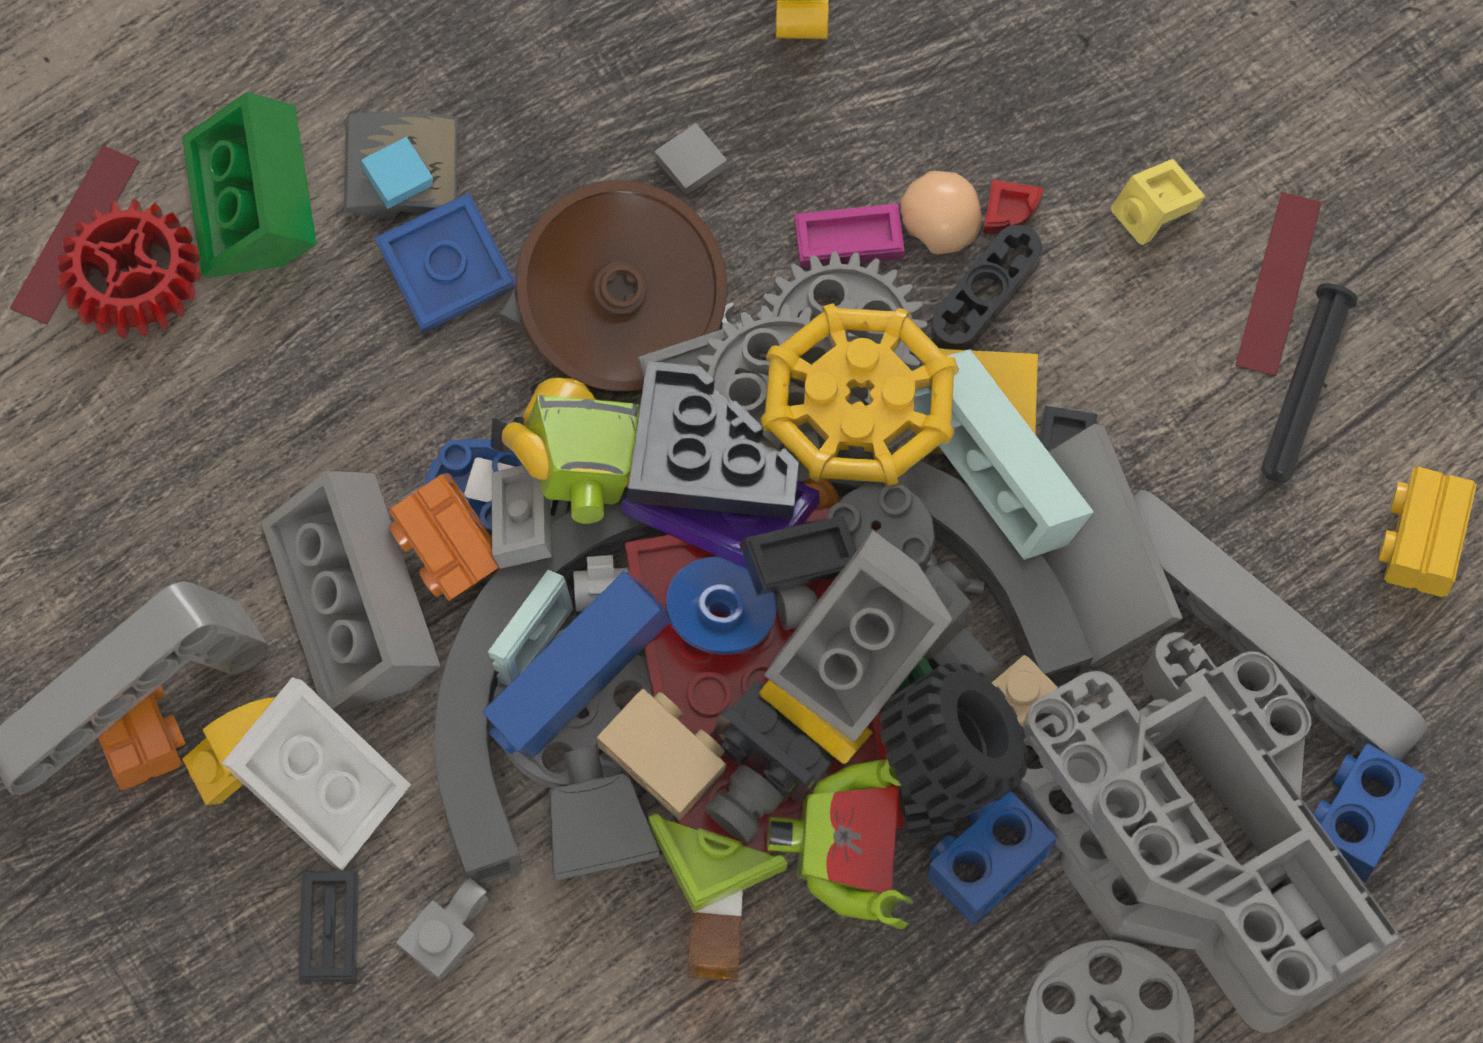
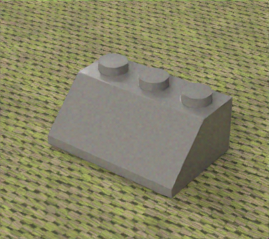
(861, 637)

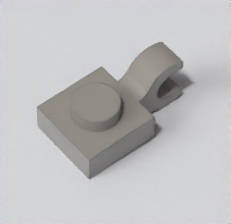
(439, 935)

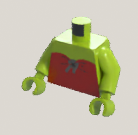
(847, 841)

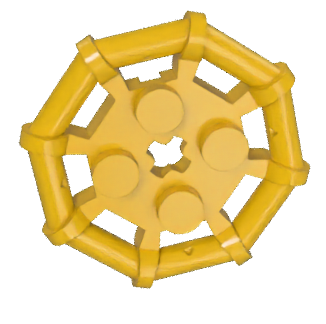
(859, 365)

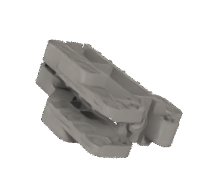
(1200, 890)

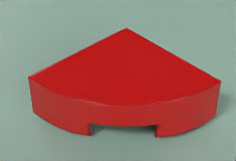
(1010, 205)

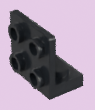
(771, 744)

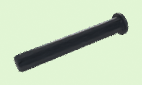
(1307, 381)

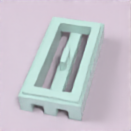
(531, 627)

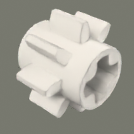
(592, 582)

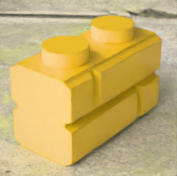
(1428, 531)

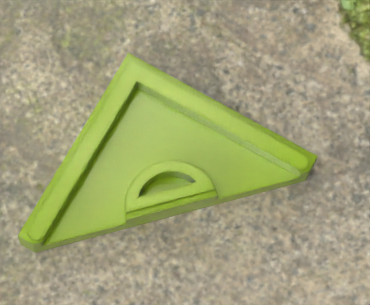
(711, 864)

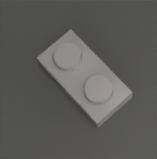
(519, 518)

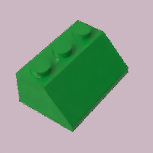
(248, 187)

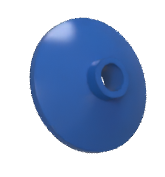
(723, 587)

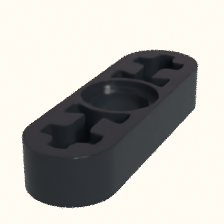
(987, 266)

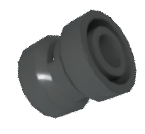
(746, 801)

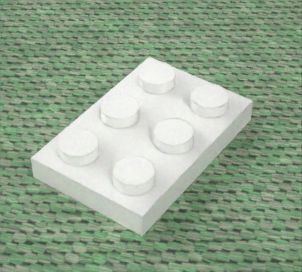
(316, 773)

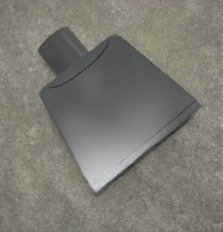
(596, 820)

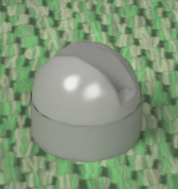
(794, 605)

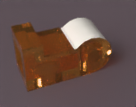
(716, 940)

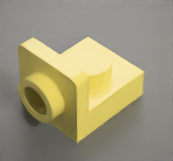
(1154, 199)

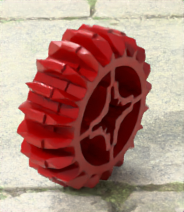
(117, 243)

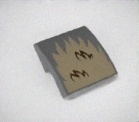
(432, 138)

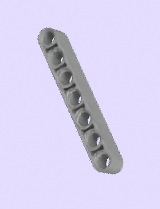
(1259, 621)

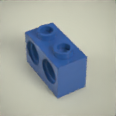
(1371, 815)
(1000, 864)

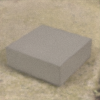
(690, 159)

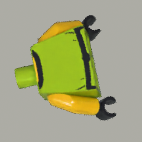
(575, 450)

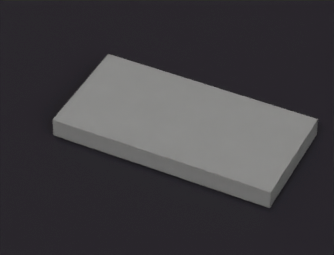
(1111, 562)

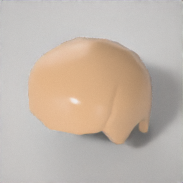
(942, 211)

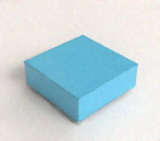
(396, 172)

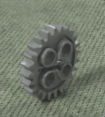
(854, 288)
(738, 354)

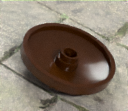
(617, 279)

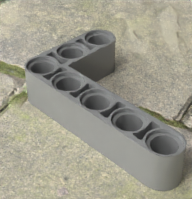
(120, 672)

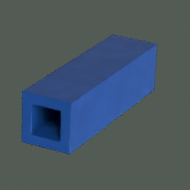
(576, 666)

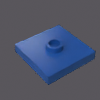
(445, 263)

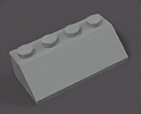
(349, 591)

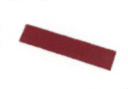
(100, 186)
(1278, 284)

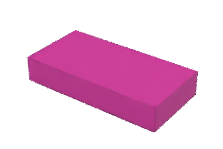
(864, 230)

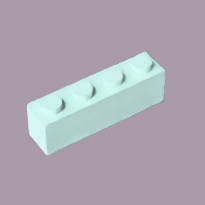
(1007, 464)

